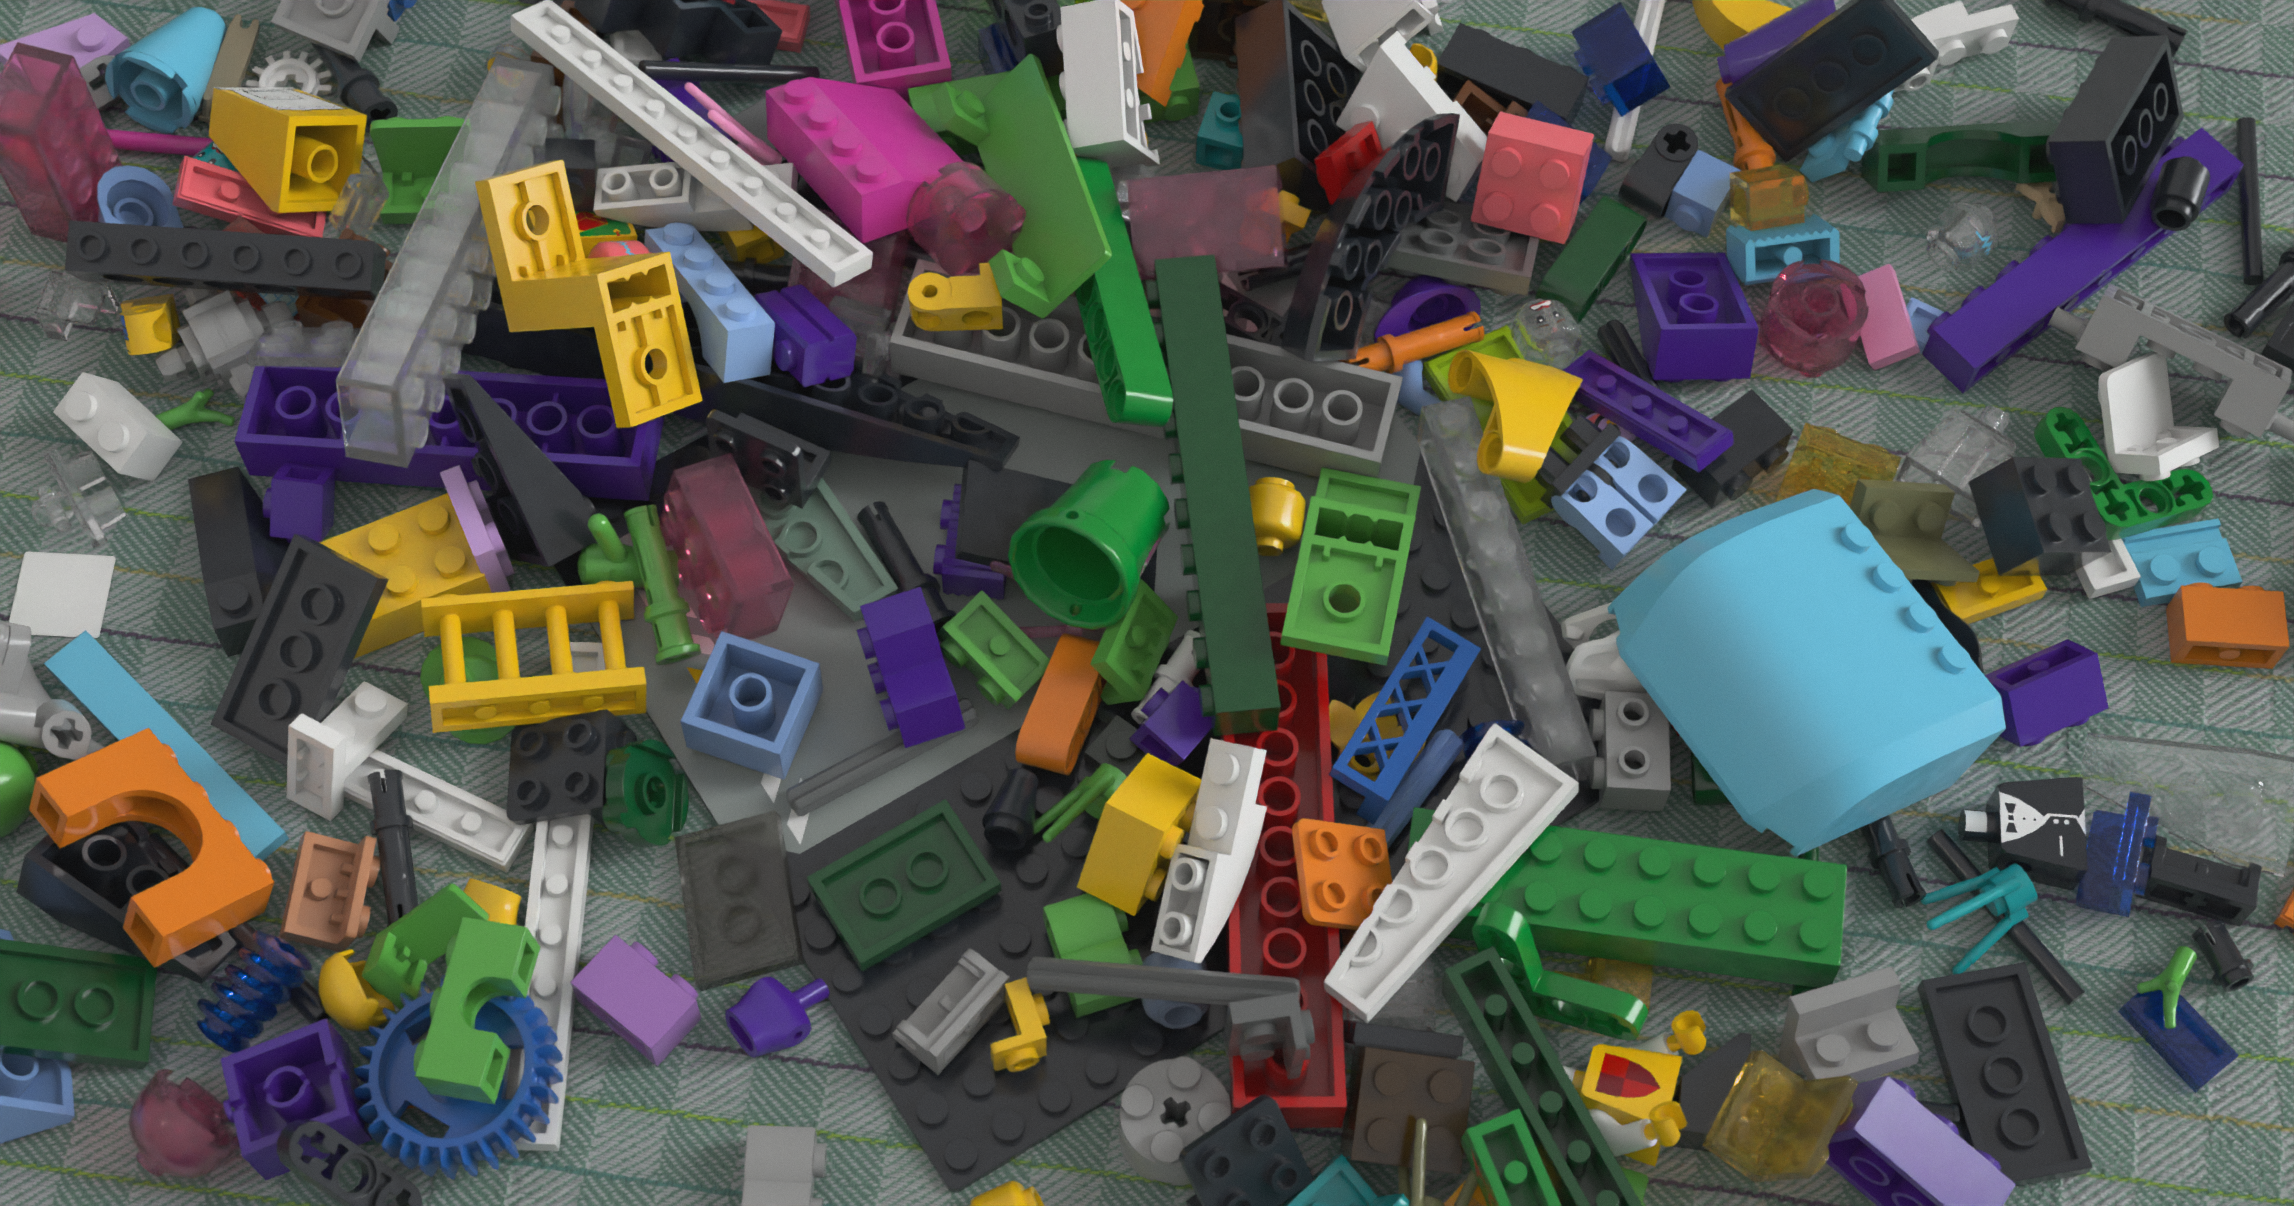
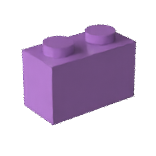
(637, 998)

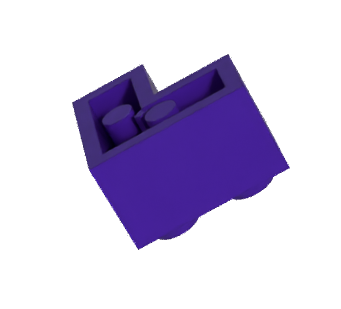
(909, 668)

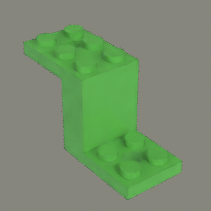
(1351, 566)

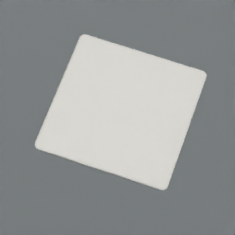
(62, 593)

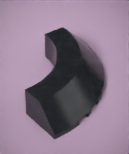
(1362, 235)

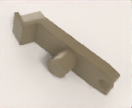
(231, 61)

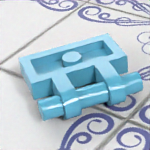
(1846, 142)

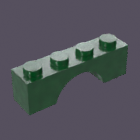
(1921, 155)

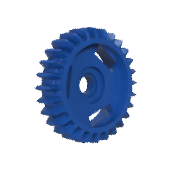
(475, 1128)

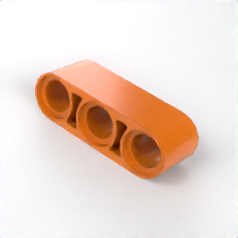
(1062, 707)

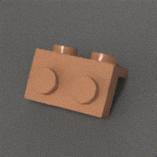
(329, 891)

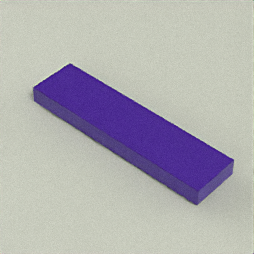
(1649, 412)

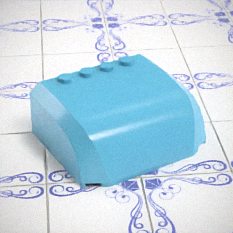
(1805, 670)

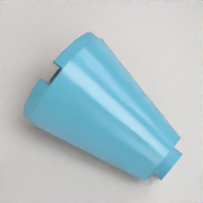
(168, 70)

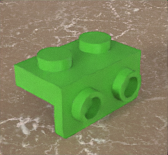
(993, 651)

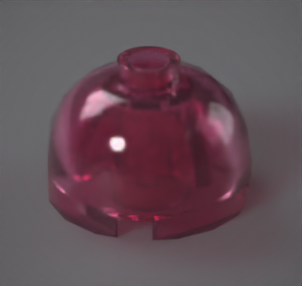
(180, 1128)

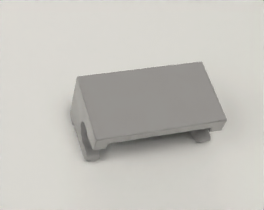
(953, 1011)

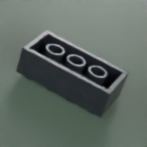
(2115, 130)

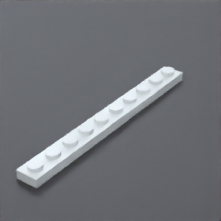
(693, 143)
(556, 923)

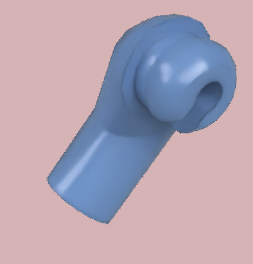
(1411, 391)

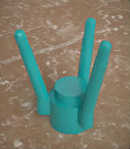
(2000, 891)

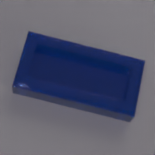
(2190, 1048)

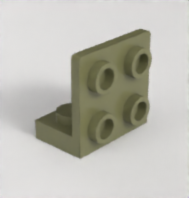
(1909, 526)

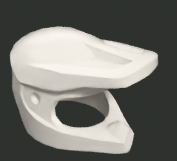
(1596, 663)

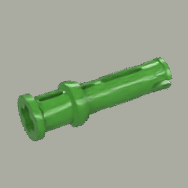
(665, 608)

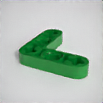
(2066, 435)
(1550, 993)

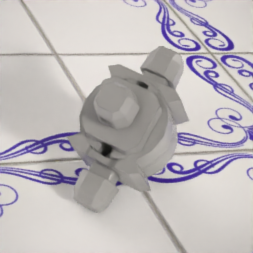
(218, 339)

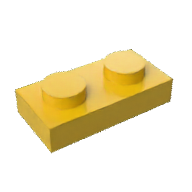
(1990, 593)

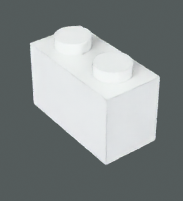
(117, 427)

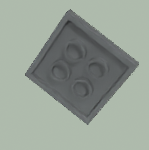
(1466, 251)

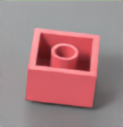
(1532, 177)

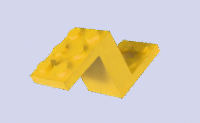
(624, 297)

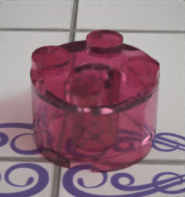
(964, 218)
(1813, 316)

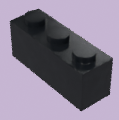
(1509, 73)

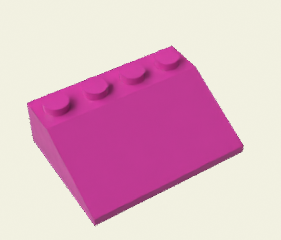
(856, 149)

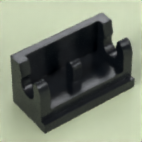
(2200, 884)

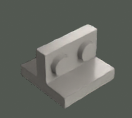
(337, 24)
(1848, 1029)

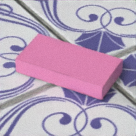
(1888, 328)

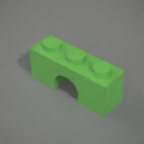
(482, 964)

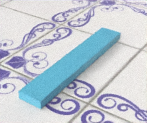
(127, 708)

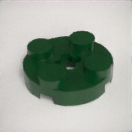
(633, 773)

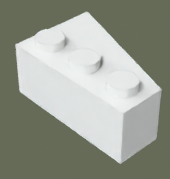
(1101, 83)
(1401, 94)

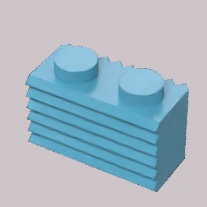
(1764, 253)

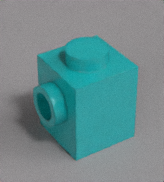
(1219, 135)

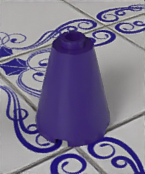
(1766, 40)

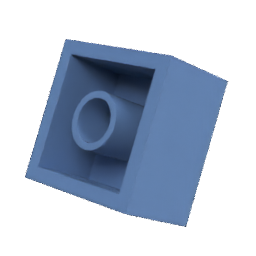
(752, 705)

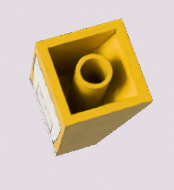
(288, 144)

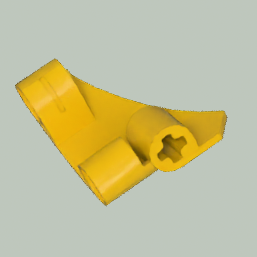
(1525, 413)

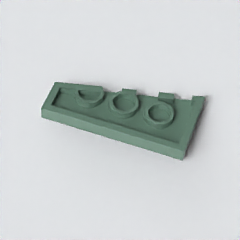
(826, 549)

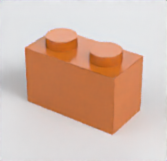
(2227, 626)

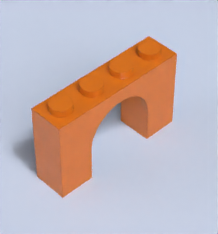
(146, 784)

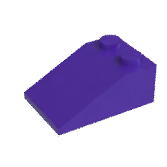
(1692, 317)

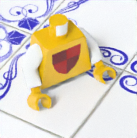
(1634, 1087)

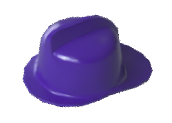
(1425, 303)

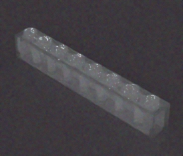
(1504, 589)

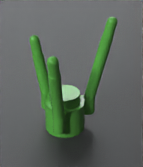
(1088, 796)

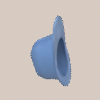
(136, 198)

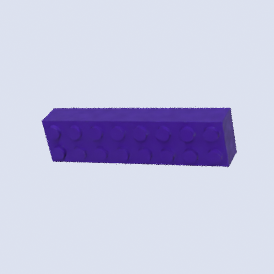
(297, 419)

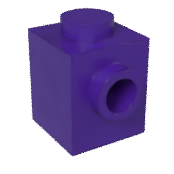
(300, 501)
(1172, 724)

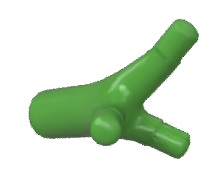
(194, 412)
(2171, 982)

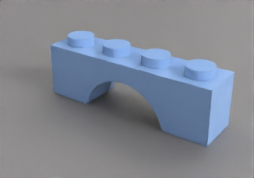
(730, 322)

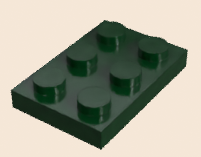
(904, 884)
(75, 1004)

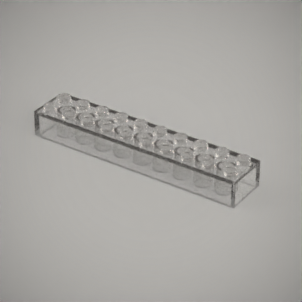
(441, 271)

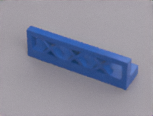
(1415, 731)

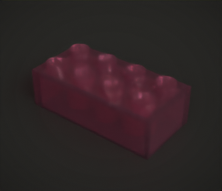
(51, 141)

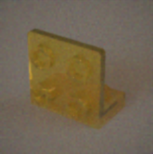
(1778, 1122)

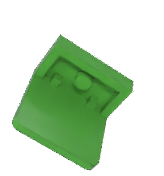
(410, 160)

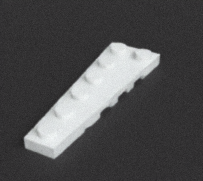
(1475, 836)

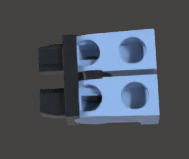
(1608, 490)

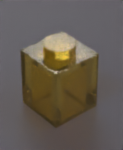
(1768, 197)

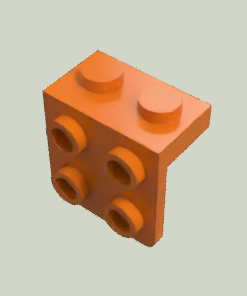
(1340, 872)

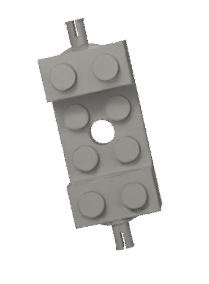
(2254, 381)

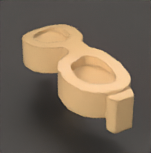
(2046, 203)

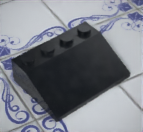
(1290, 95)

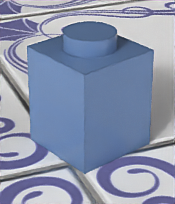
(1701, 194)

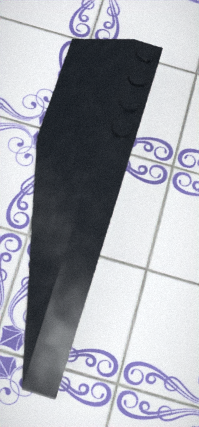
(839, 415)

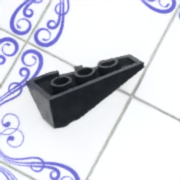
(532, 501)
(234, 553)
(92, 886)

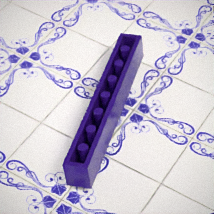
(2060, 273)

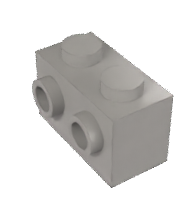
(1632, 752)

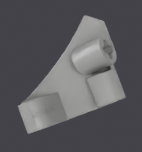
(27, 710)

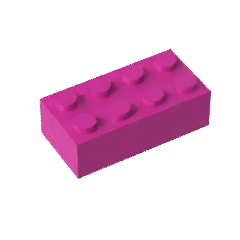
(894, 43)

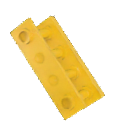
(538, 698)

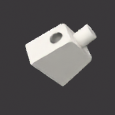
(1366, 24)

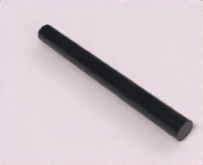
(725, 72)
(2249, 202)
(2020, 933)

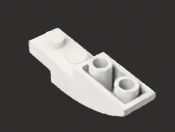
(1961, 35)
(669, 194)
(1213, 865)

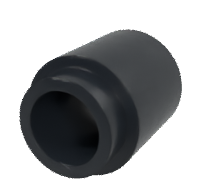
(2179, 193)

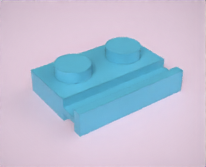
(2181, 557)

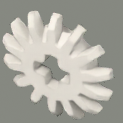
(287, 69)

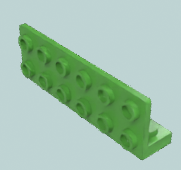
(1034, 161)

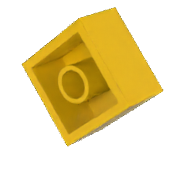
(1140, 834)

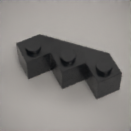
(691, 27)

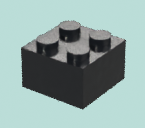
(2039, 516)

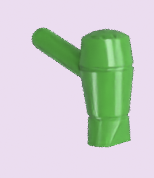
(612, 559)

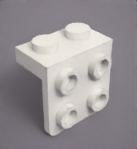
(2141, 424)

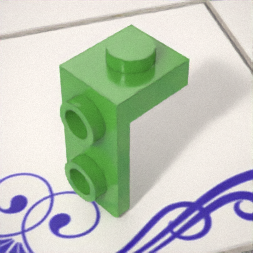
(416, 940)

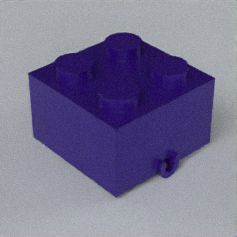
(288, 1080)

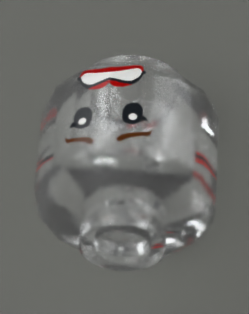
(1547, 333)

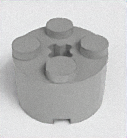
(1162, 1091)

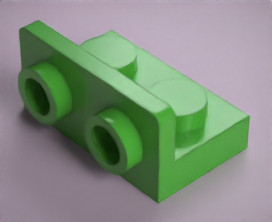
(1134, 647)

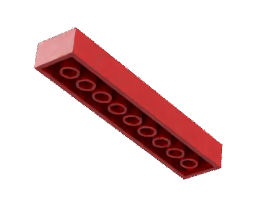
(1267, 921)

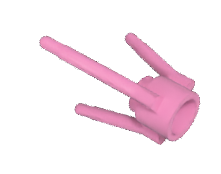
(747, 142)

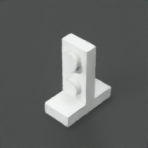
(331, 750)

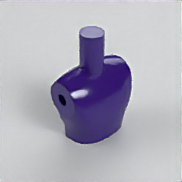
(772, 1017)

